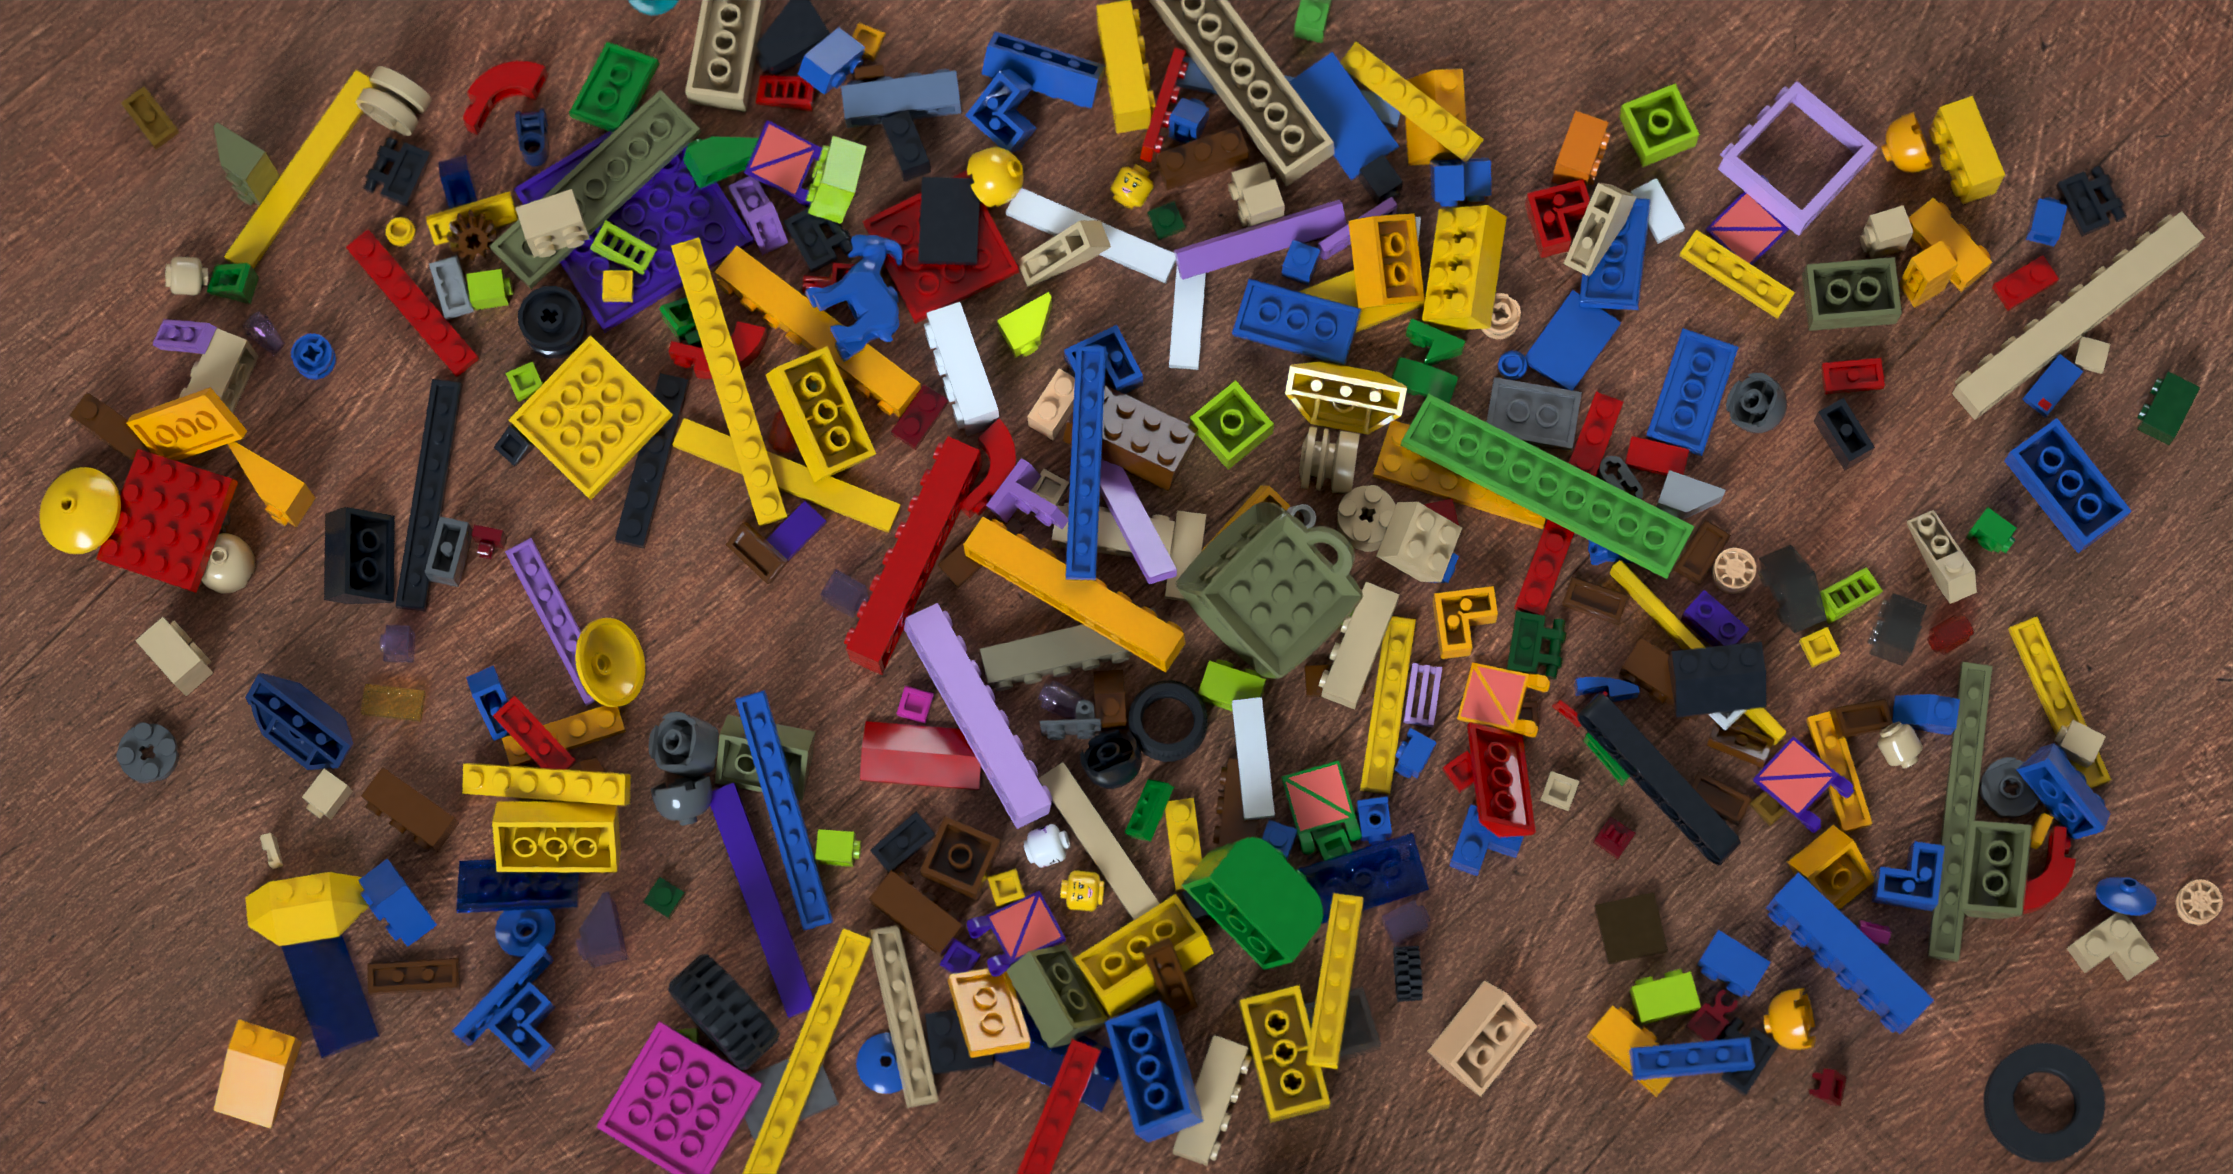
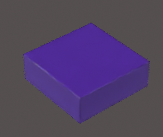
(959, 958)

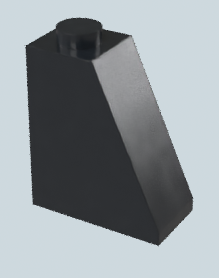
(790, 37)

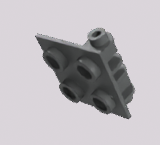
(1084, 726)

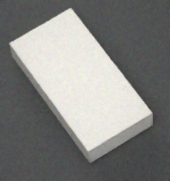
(1662, 217)

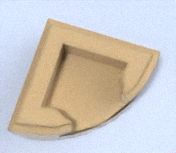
(270, 844)

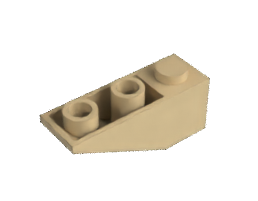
(1943, 557)

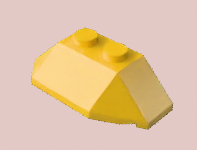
(1344, 396)
(305, 907)

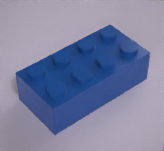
(2067, 485)
(1154, 1071)

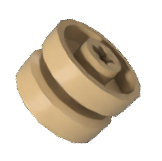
(393, 100)

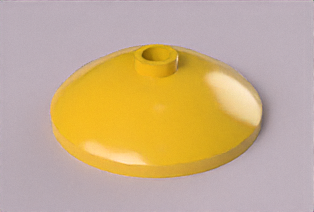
(92, 511)
(610, 662)

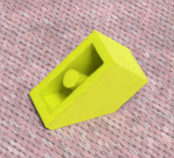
(1026, 326)

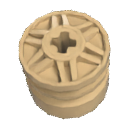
(1329, 460)

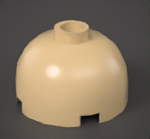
(229, 564)

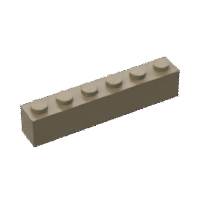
(1047, 655)

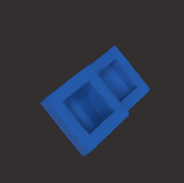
(1617, 689)

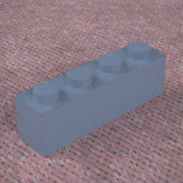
(920, 94)

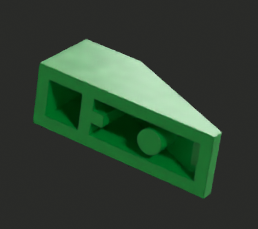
(717, 158)

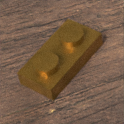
(150, 117)

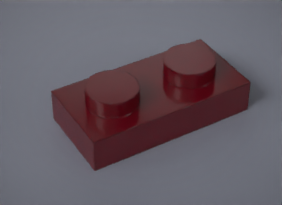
(919, 417)

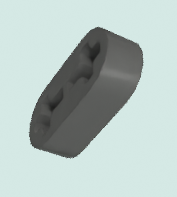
(1624, 473)

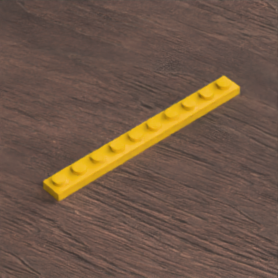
(729, 381)
(808, 1054)

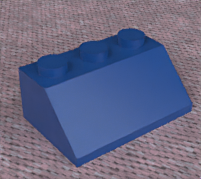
(2064, 792)

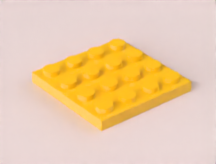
(590, 417)

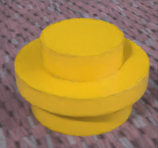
(400, 231)

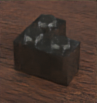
(1794, 588)
(1898, 630)

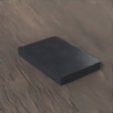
(948, 222)

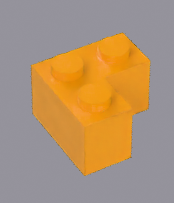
(1456, 612)

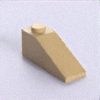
(1599, 227)
(1064, 251)

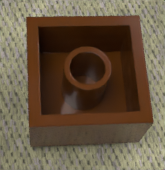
(960, 858)

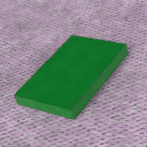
(614, 87)

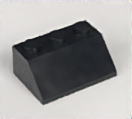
(359, 556)
(1718, 679)

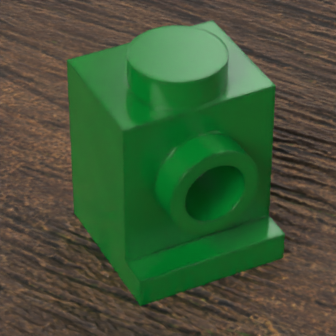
(1993, 532)

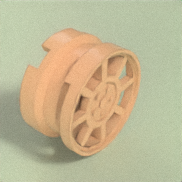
(1504, 317)
(1734, 570)
(2198, 902)

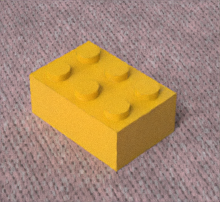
(1966, 150)

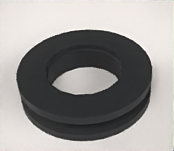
(2075, 1072)

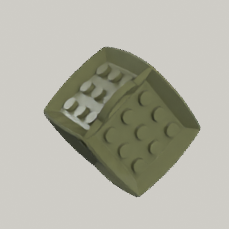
(1271, 588)

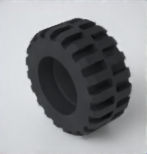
(723, 1011)

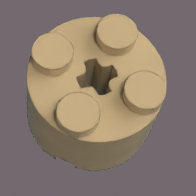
(1370, 502)

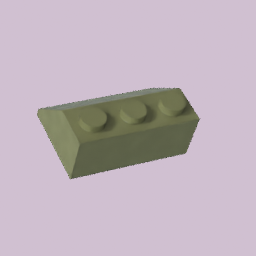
(245, 166)
(737, 765)
(1996, 870)
(1056, 995)

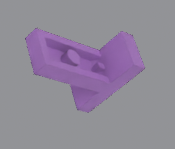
(759, 214)
(1017, 493)

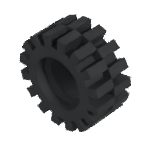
(1407, 973)

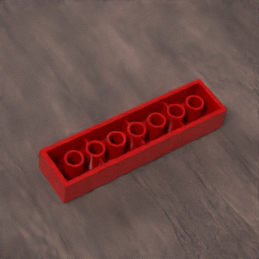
(914, 555)

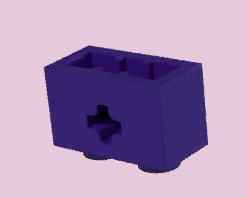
(1714, 621)

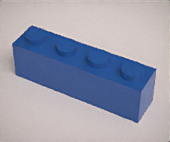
(1045, 69)

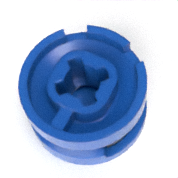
(312, 356)

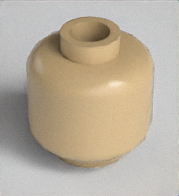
(185, 275)
(1900, 745)

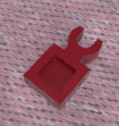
(1710, 1021)

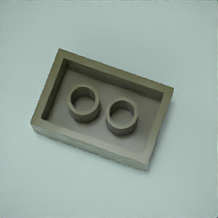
(1851, 294)

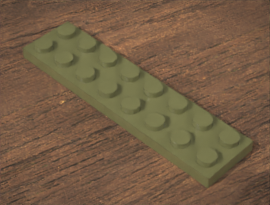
(607, 179)

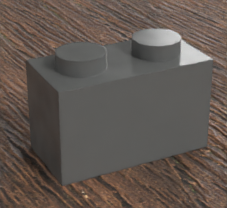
(449, 551)

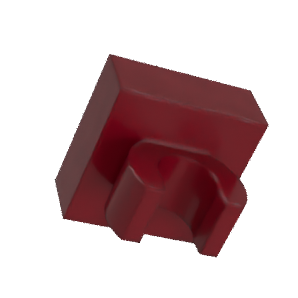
(488, 539)
(1614, 837)
(1831, 1086)

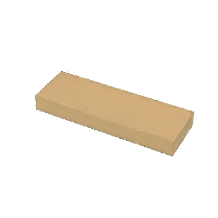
(1185, 547)

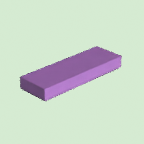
(1341, 238)
(184, 336)

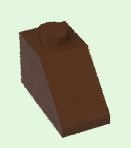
(1110, 699)

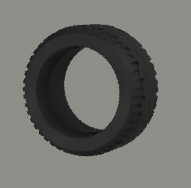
(1174, 690)

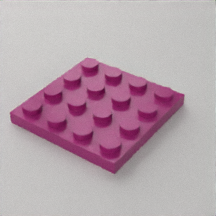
(679, 1103)

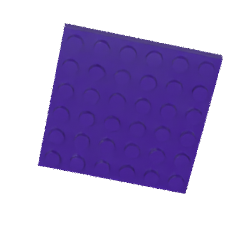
(660, 214)

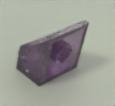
(602, 934)

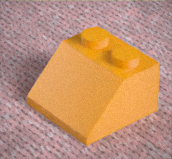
(1833, 867)

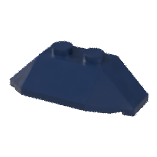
(299, 722)

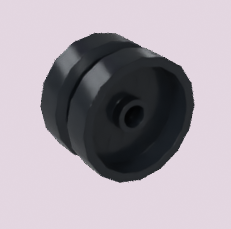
(550, 305)

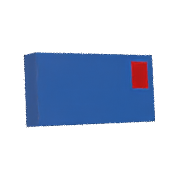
(2052, 385)

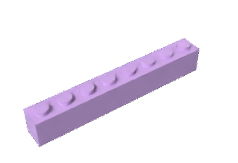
(977, 715)

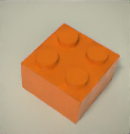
(1581, 149)

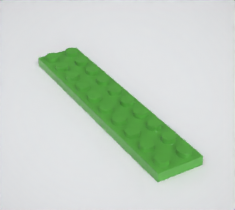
(1547, 486)

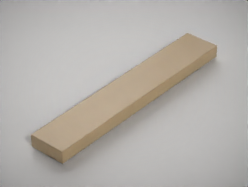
(1098, 841)
(903, 1016)

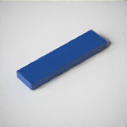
(1691, 1058)

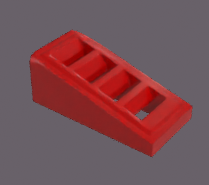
(797, 82)

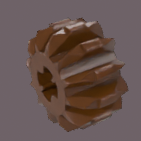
(468, 226)

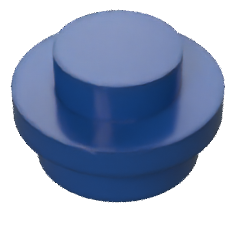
(1512, 365)

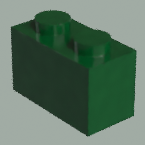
(2167, 408)

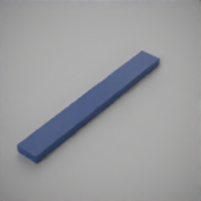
(1086, 463)
(784, 810)

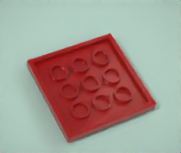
(939, 285)
(168, 520)

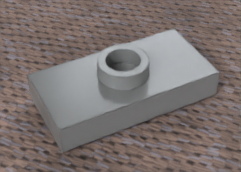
(451, 287)

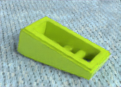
(619, 234)
(1833, 604)

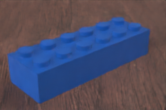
(1848, 954)

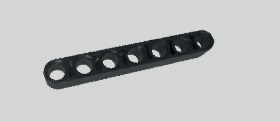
(1658, 779)

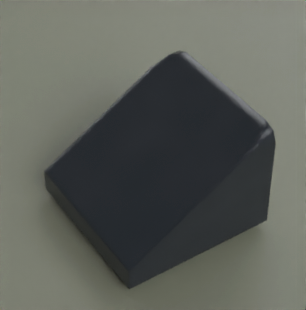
(514, 445)

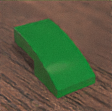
(1424, 379)
(1331, 841)

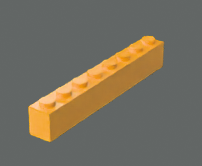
(806, 325)
(1083, 600)

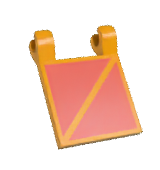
(1496, 698)

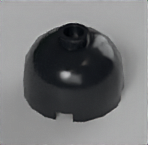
(1112, 759)

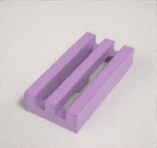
(1426, 670)

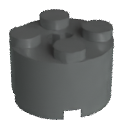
(684, 745)

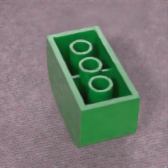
(1257, 900)

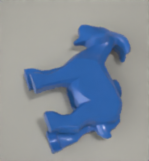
(866, 294)

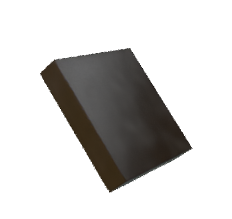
(1631, 928)

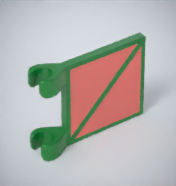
(1319, 800)

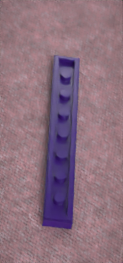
(761, 900)

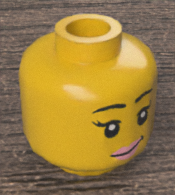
(1132, 186)
(1083, 891)

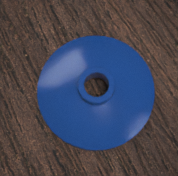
(2125, 896)
(514, 923)
(872, 1073)

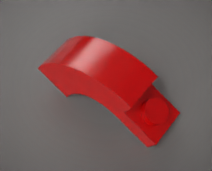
(498, 83)
(747, 342)
(1001, 451)
(2055, 875)

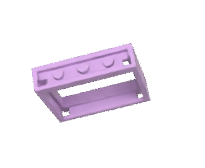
(1766, 194)

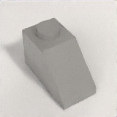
(1687, 496)

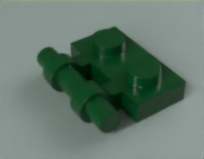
(1526, 644)

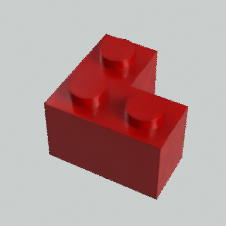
(1551, 210)

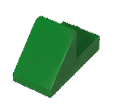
(1443, 345)

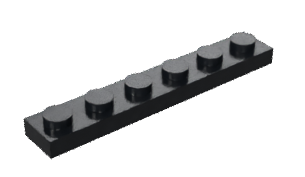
(651, 466)

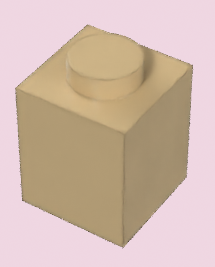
(2079, 743)
(326, 795)

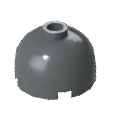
(1757, 403)
(683, 799)

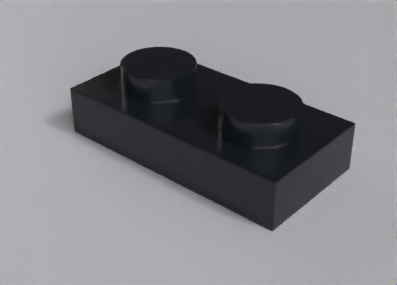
(903, 842)

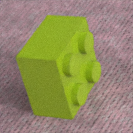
(1658, 125)
(835, 179)
(1232, 425)

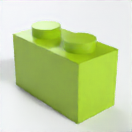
(1224, 684)
(1664, 997)

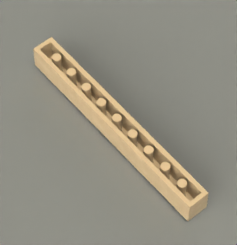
(2077, 315)

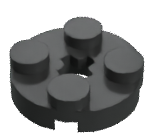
(141, 737)
(1995, 798)

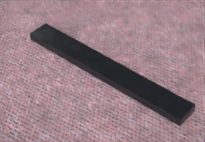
(428, 493)

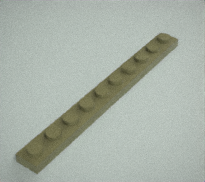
(1960, 808)

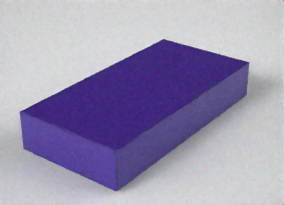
(796, 530)

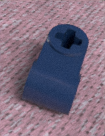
(533, 131)

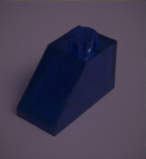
(457, 181)

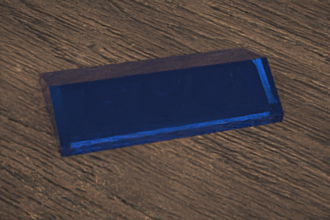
(1374, 872)
(487, 890)
(330, 994)
(1044, 1064)

